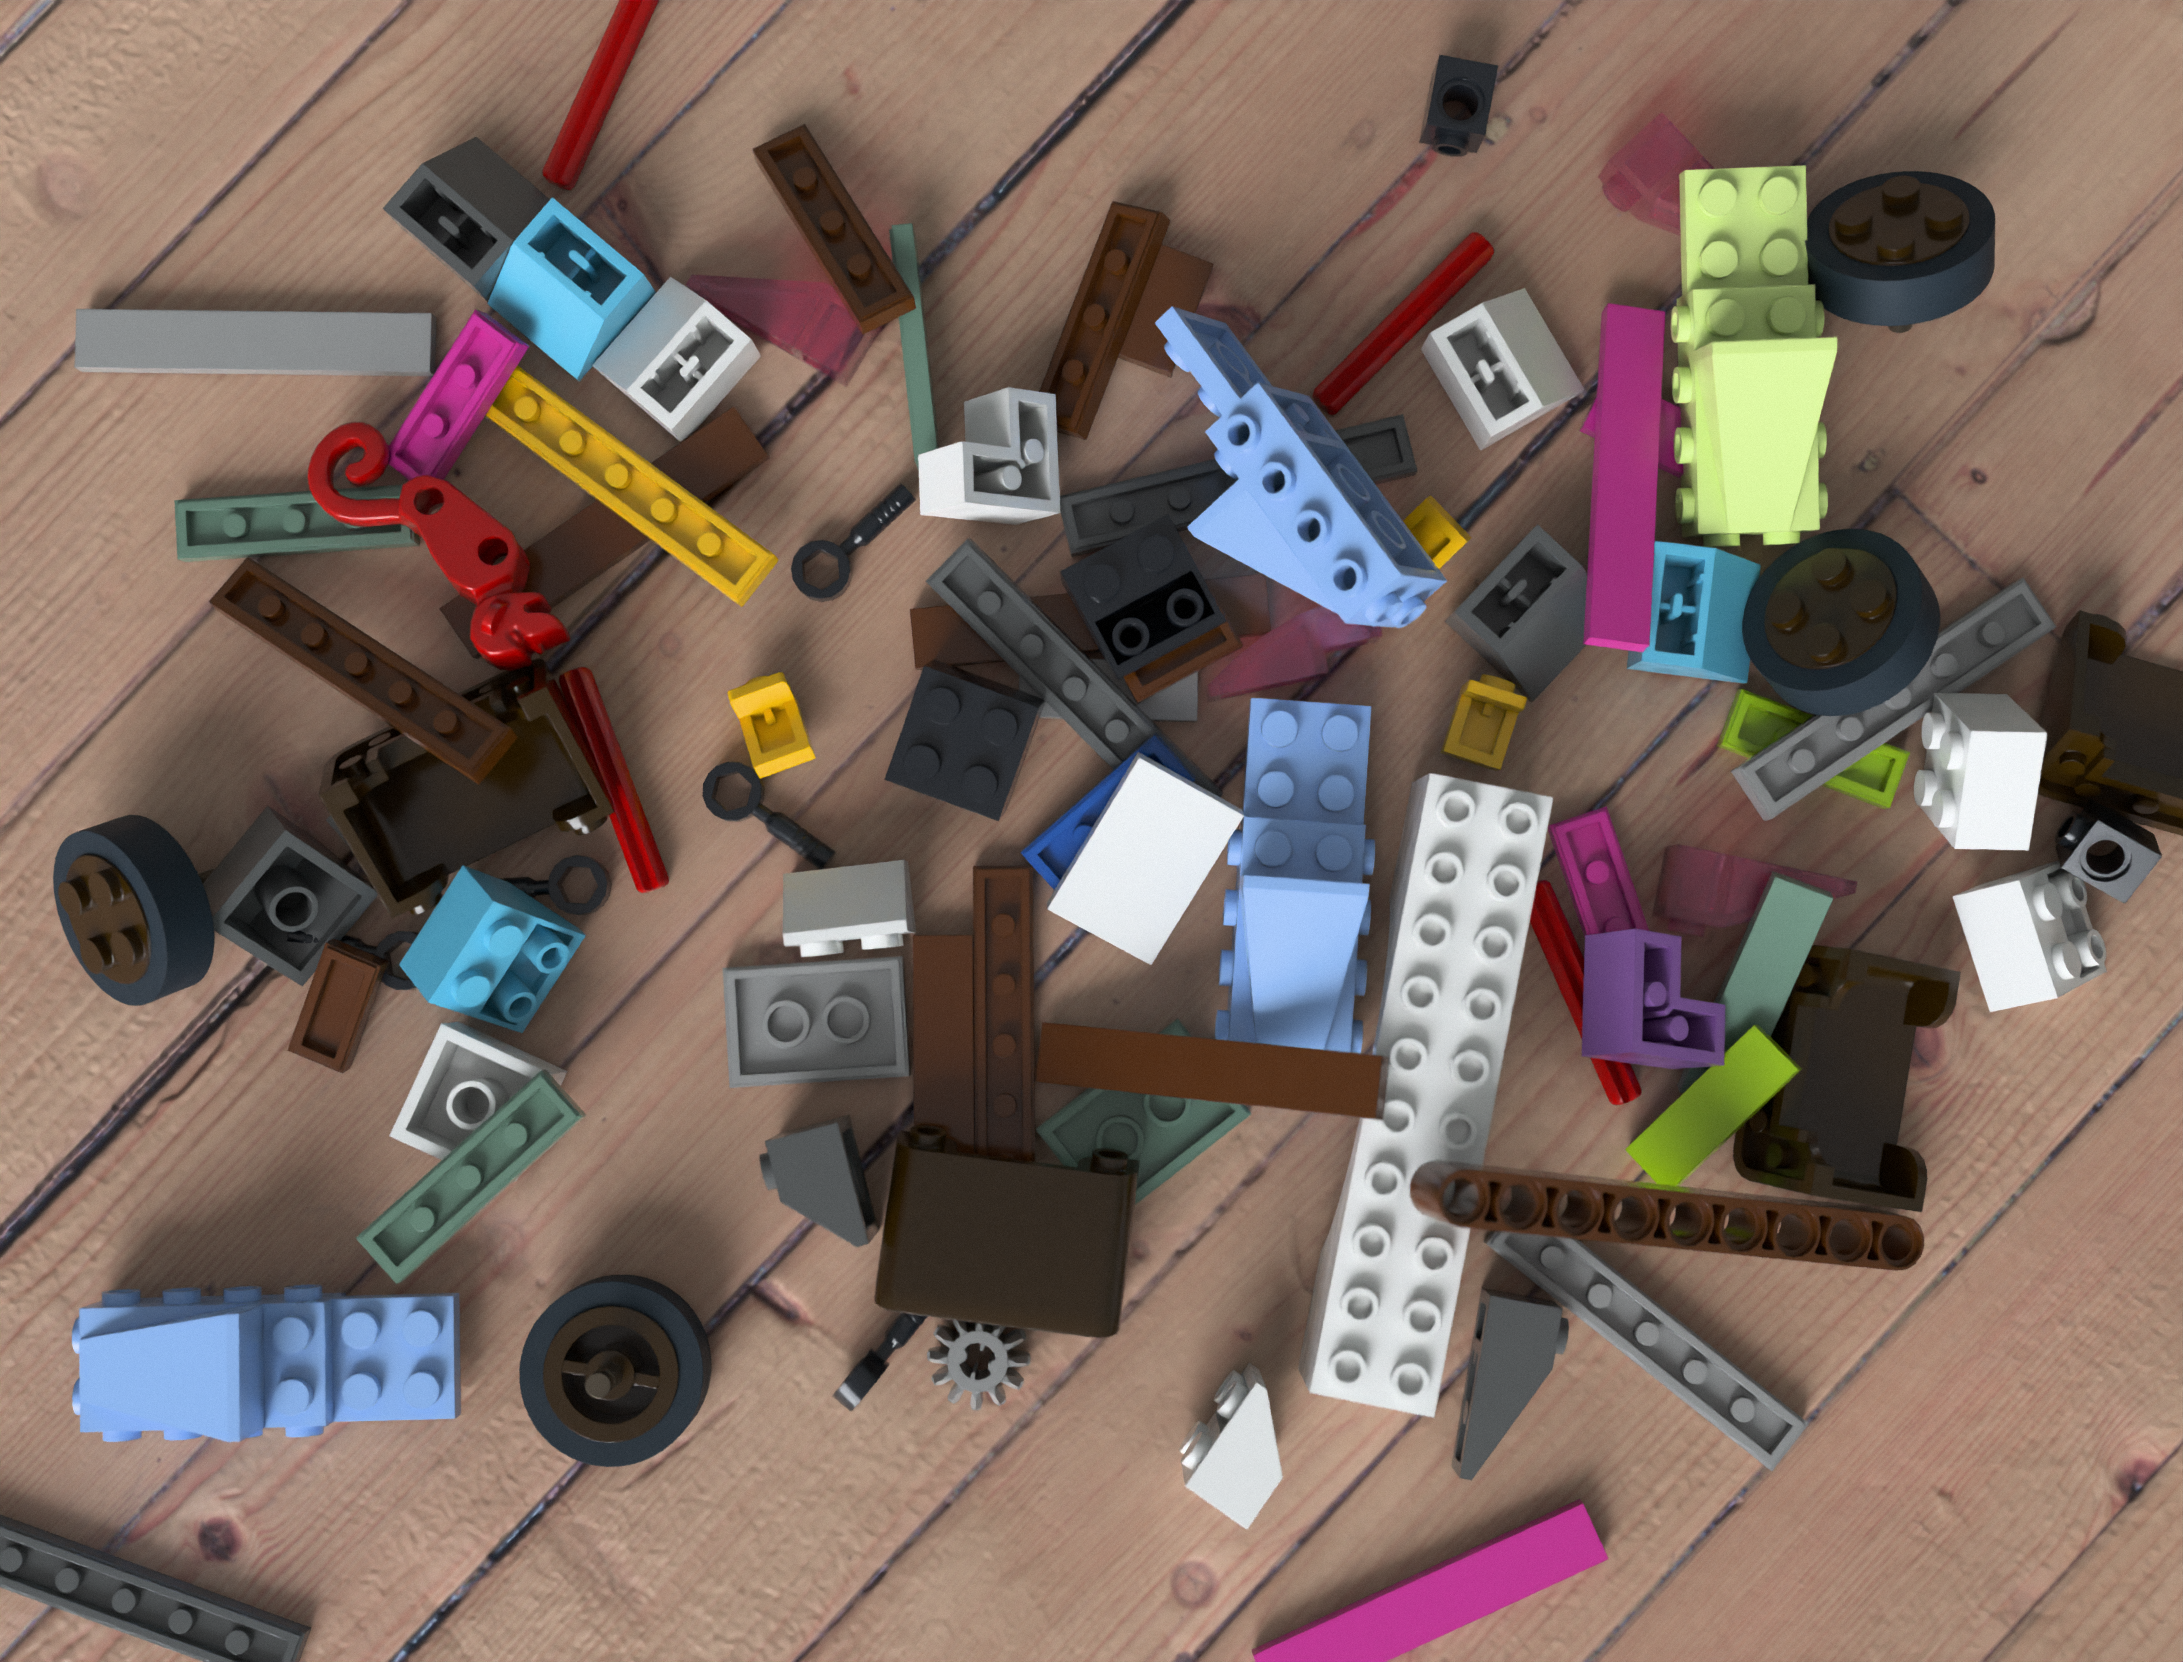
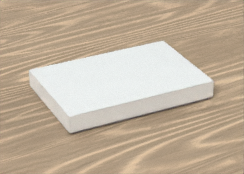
(1144, 858)

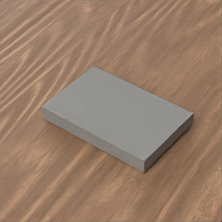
(816, 1022)

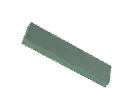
(915, 344)
(278, 526)
(1768, 959)
(471, 1176)

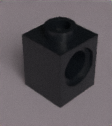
(1463, 82)
(2115, 872)

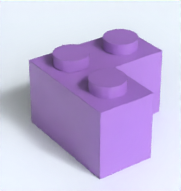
(1637, 1008)

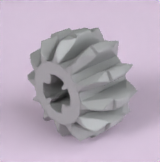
(970, 1378)

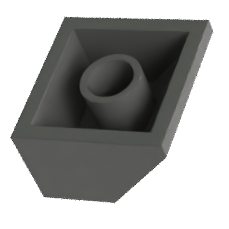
(282, 884)
(822, 1178)

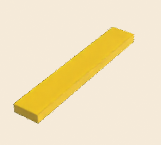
(631, 487)

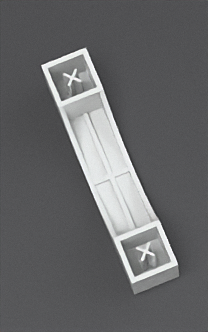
(1444, 1022)

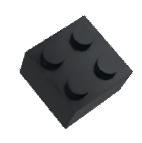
(964, 739)

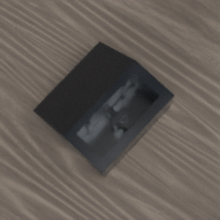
(1142, 597)

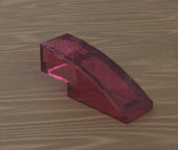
(1290, 654)

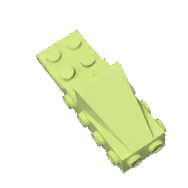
(1748, 359)

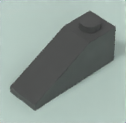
(1507, 1365)

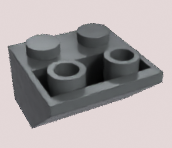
(467, 211)
(1527, 613)

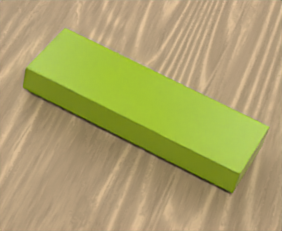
(1758, 722)
(1713, 1108)

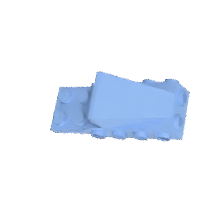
(1300, 494)
(1299, 879)
(263, 1361)

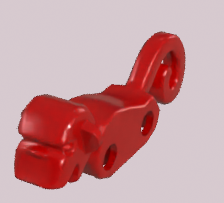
(460, 537)

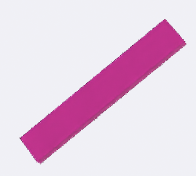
(1624, 478)
(1448, 1593)

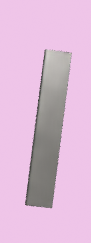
(255, 342)
(1831, 744)
(1655, 1341)

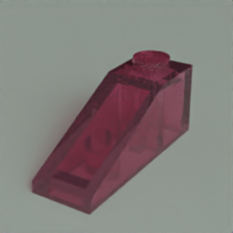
(1647, 172)
(795, 317)
(1720, 889)

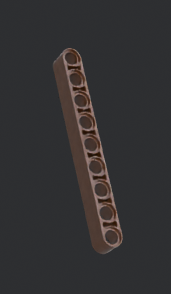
(1858, 1236)

